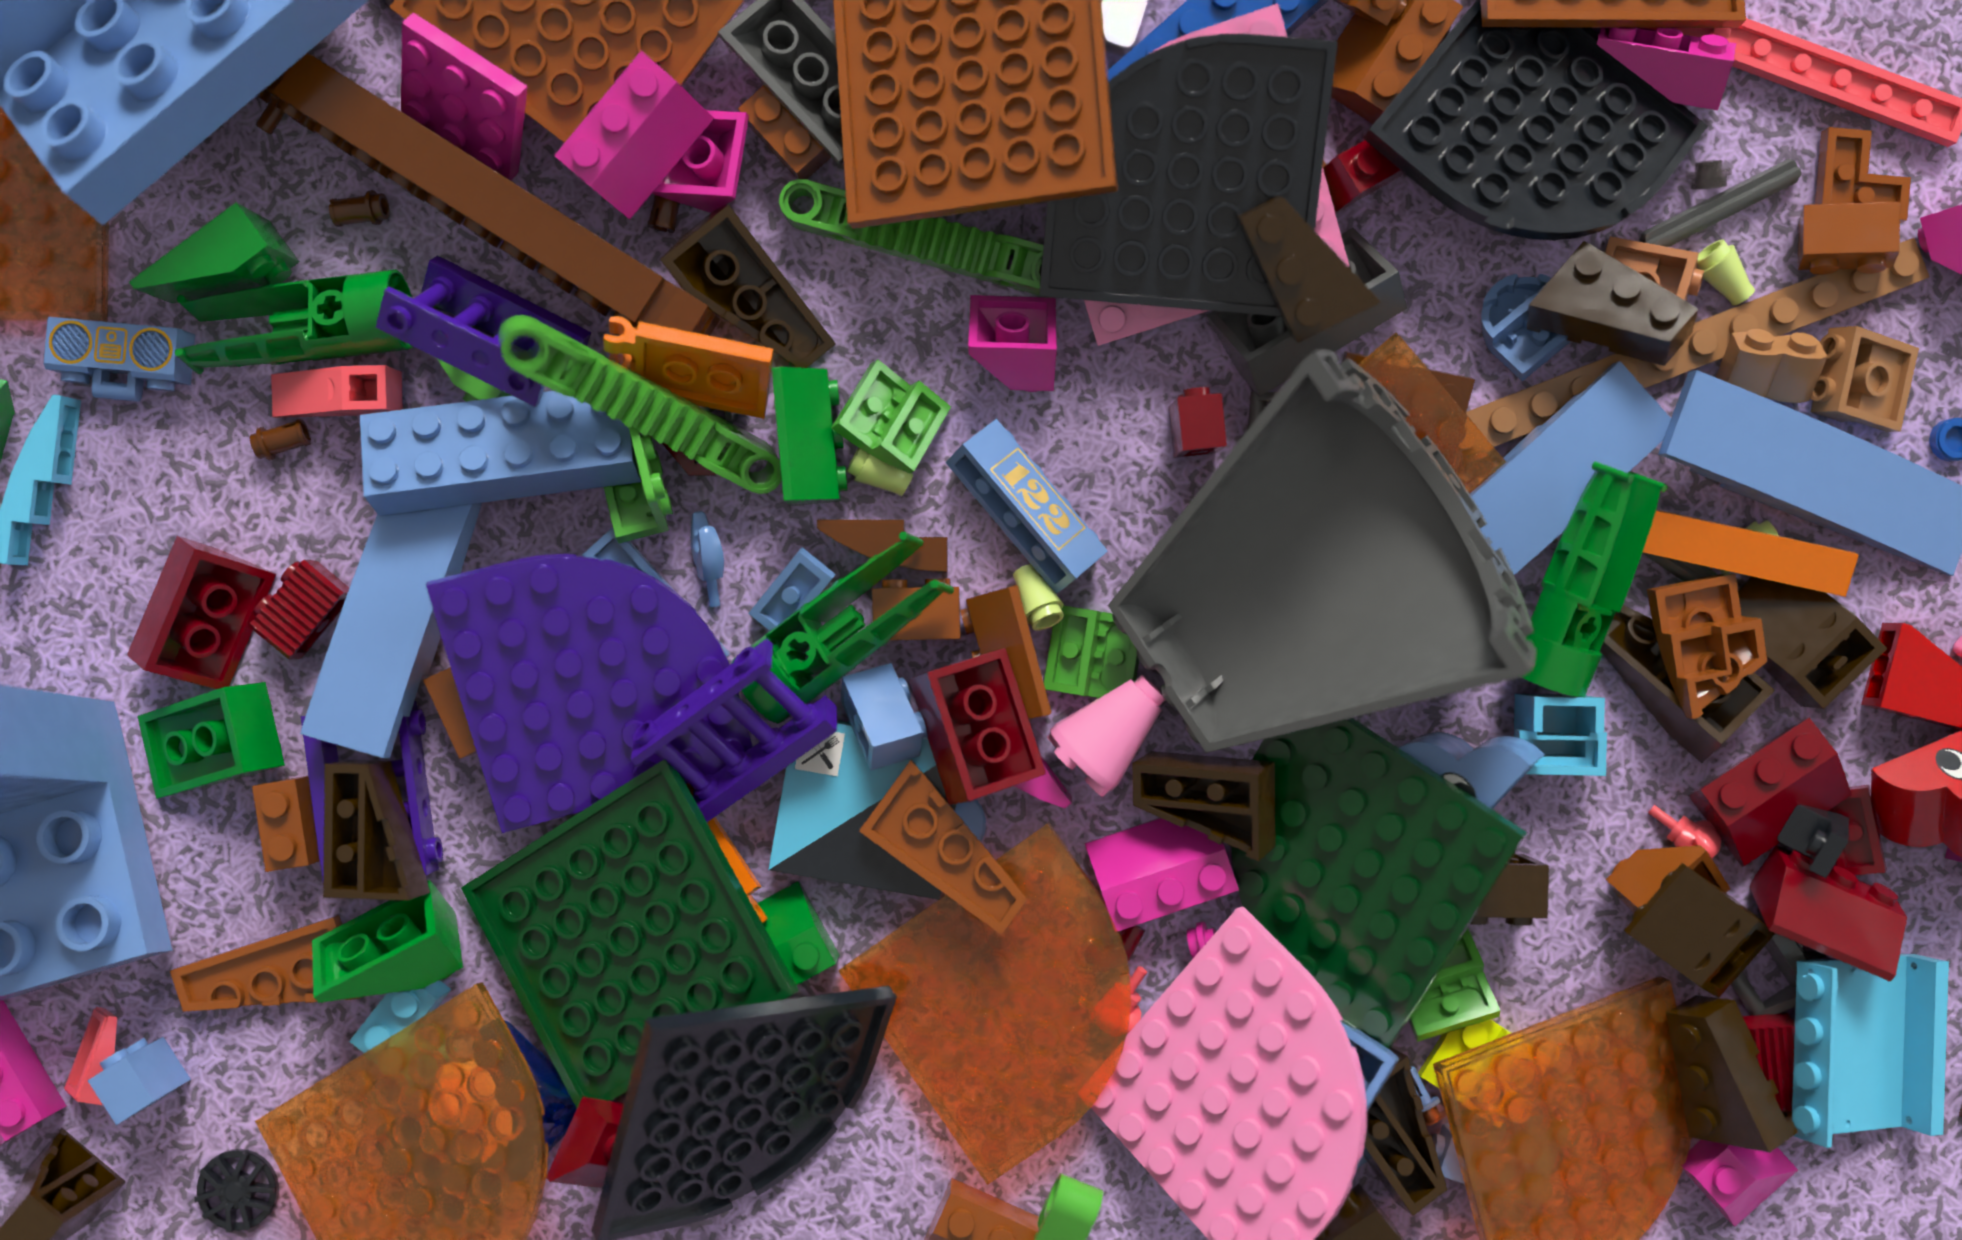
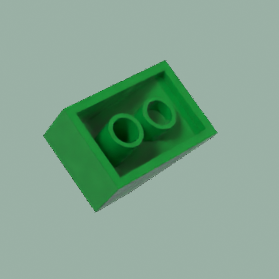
(223, 256)
(211, 739)
(388, 949)

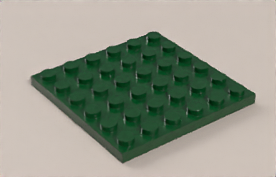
(623, 924)

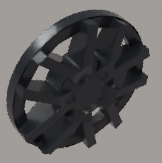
(237, 1189)

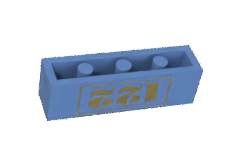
(1026, 506)

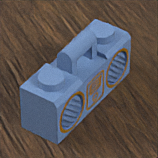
(100, 348)

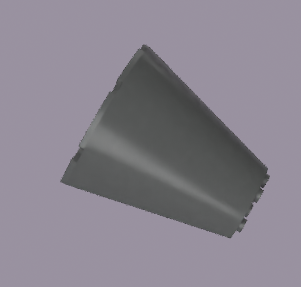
(1324, 573)

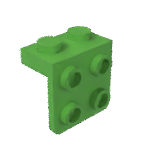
(640, 507)

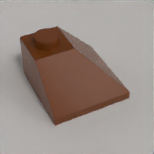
(1640, 875)

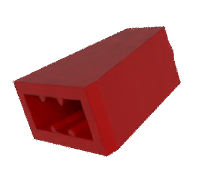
(1915, 678)

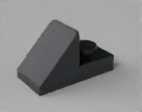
(1817, 835)

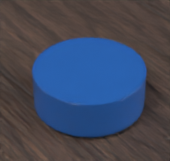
(1947, 439)

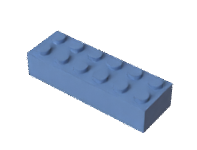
(490, 452)

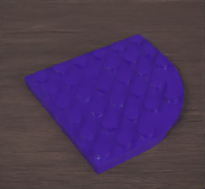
(563, 669)

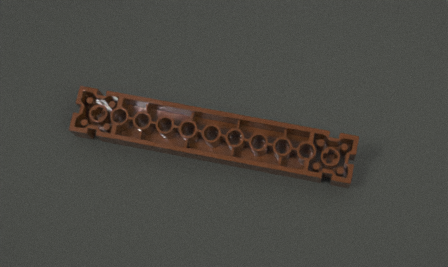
(474, 192)

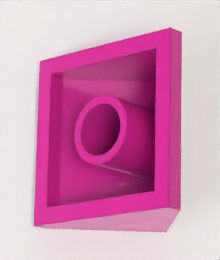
(711, 167)

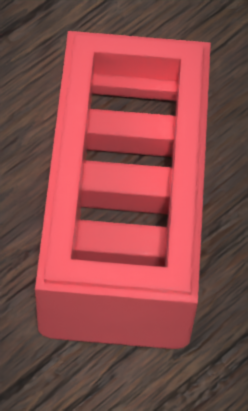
(95, 1047)

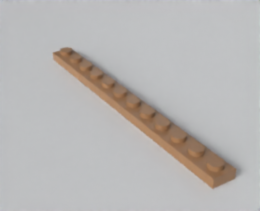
(1774, 313)

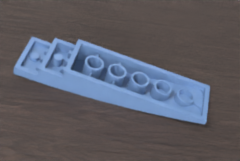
(1548, 470)
(1815, 472)
(387, 628)

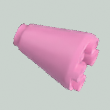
(1108, 733)

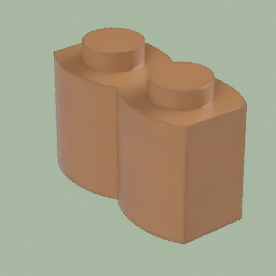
(1772, 366)

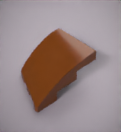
(1705, 638)

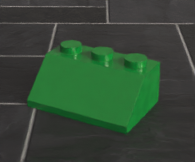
(806, 437)
(798, 933)

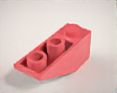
(336, 391)

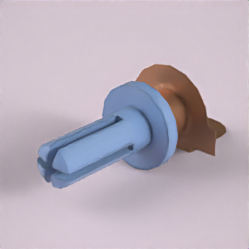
(1430, 1111)

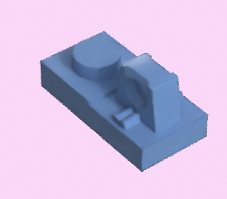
(796, 585)

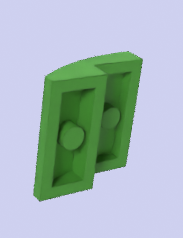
(891, 417)
(1089, 654)
(1456, 996)

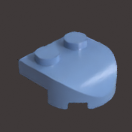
(1506, 330)

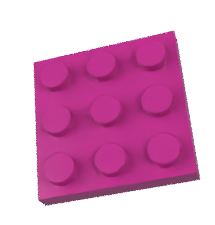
(462, 96)

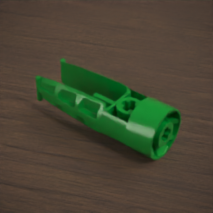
(308, 321)
(1590, 577)
(840, 624)

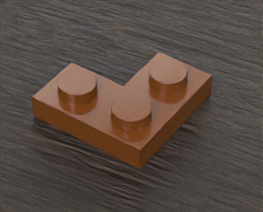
(1845, 176)

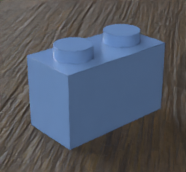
(882, 716)
(137, 1078)

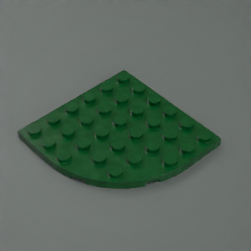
(1370, 869)

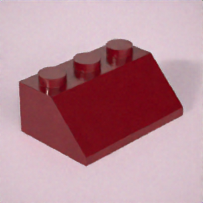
(199, 615)
(977, 726)
(1762, 790)
(1832, 913)
(587, 1144)

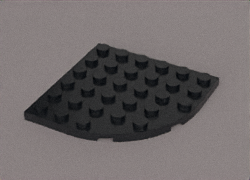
(1533, 130)
(1195, 145)
(734, 1104)

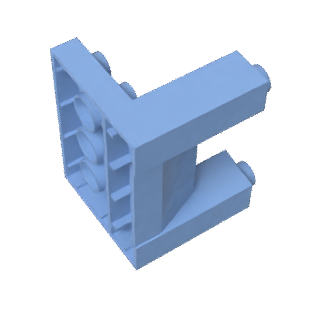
(135, 85)
(71, 845)

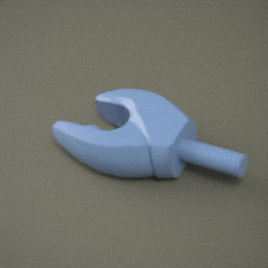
(707, 555)

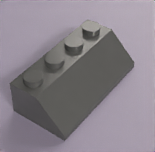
(795, 61)
(1263, 346)

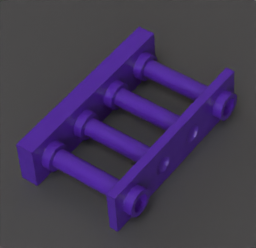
(453, 340)
(411, 766)
(743, 769)

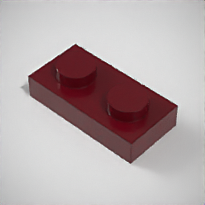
(1864, 850)

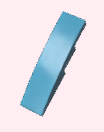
(42, 462)

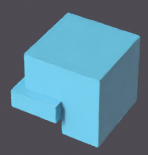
(1565, 730)

